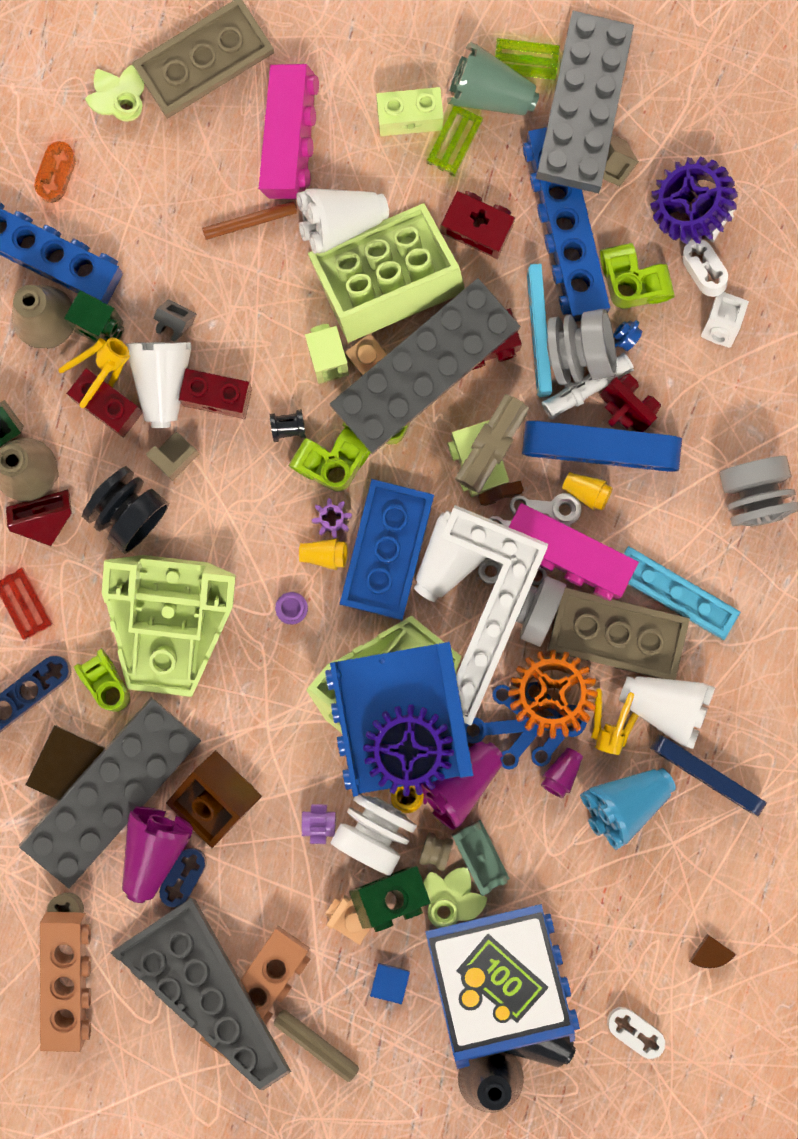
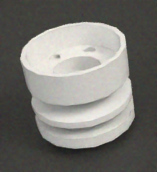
(373, 834)

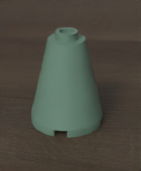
(491, 85)

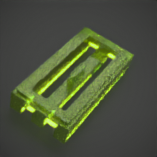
(529, 71)
(443, 164)

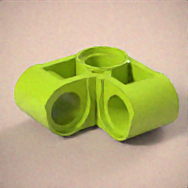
(649, 284)
(316, 462)

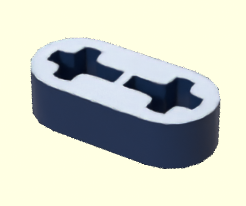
(190, 880)

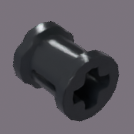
(287, 425)

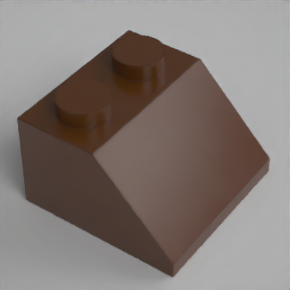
(213, 799)

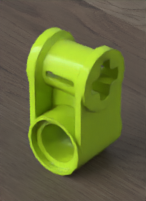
(99, 677)

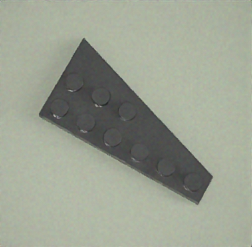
(197, 981)

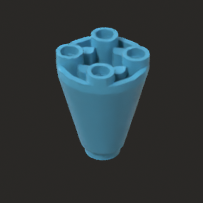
(627, 804)

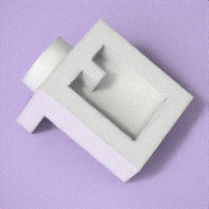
(725, 319)

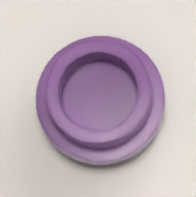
(291, 608)

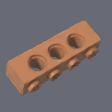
(281, 947)
(57, 1031)

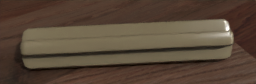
(316, 1045)

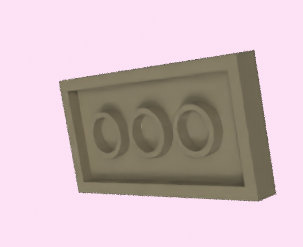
(203, 57)
(619, 634)

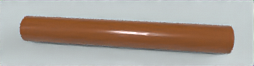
(249, 220)

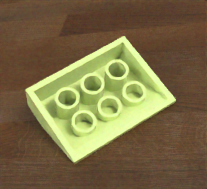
(388, 273)

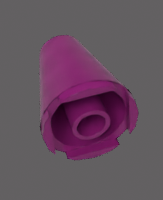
(457, 796)
(151, 851)

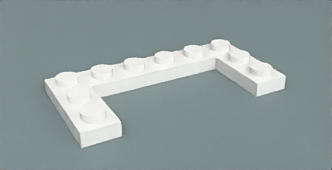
(520, 560)

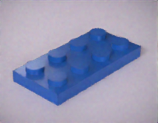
(386, 549)

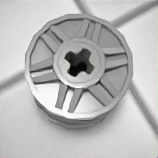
(575, 347)
(759, 491)
(540, 610)

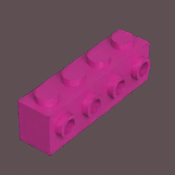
(288, 131)
(576, 554)

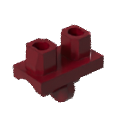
(627, 407)

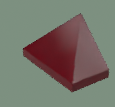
(40, 518)

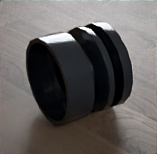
(118, 504)

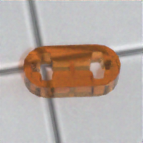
(48, 169)

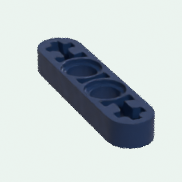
(13, 692)
(708, 775)

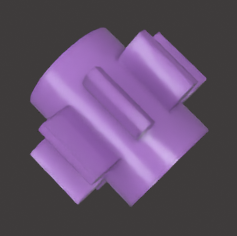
(339, 522)
(318, 824)

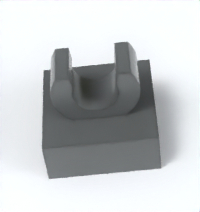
(175, 317)

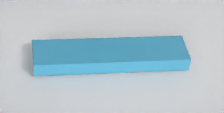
(539, 330)
(681, 596)

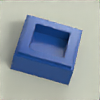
(390, 983)

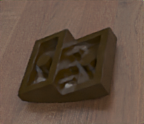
(62, 762)

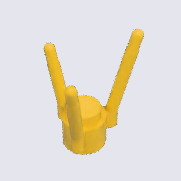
(110, 356)
(613, 737)

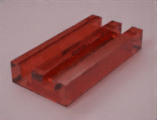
(10, 580)

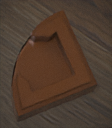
(500, 492)
(711, 954)

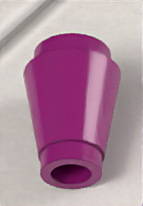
(562, 773)

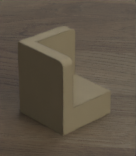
(619, 161)
(173, 455)

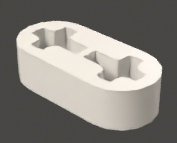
(700, 271)
(631, 1039)

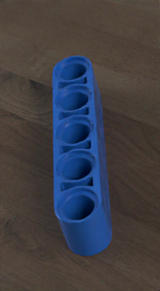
(602, 446)

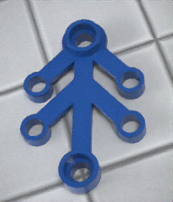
(526, 737)

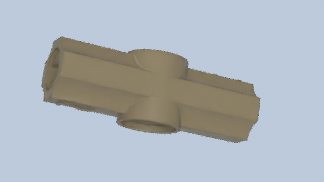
(492, 443)

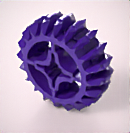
(672, 200)
(432, 751)

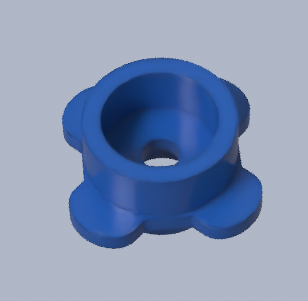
(627, 334)

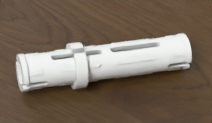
(577, 392)

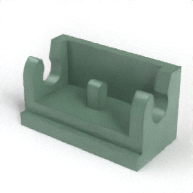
(480, 857)

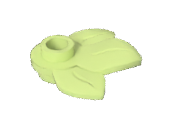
(116, 91)
(455, 894)

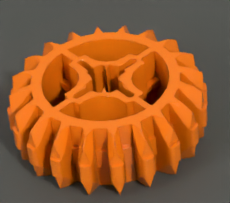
(541, 702)

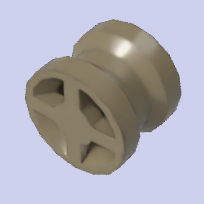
(436, 851)
(67, 902)

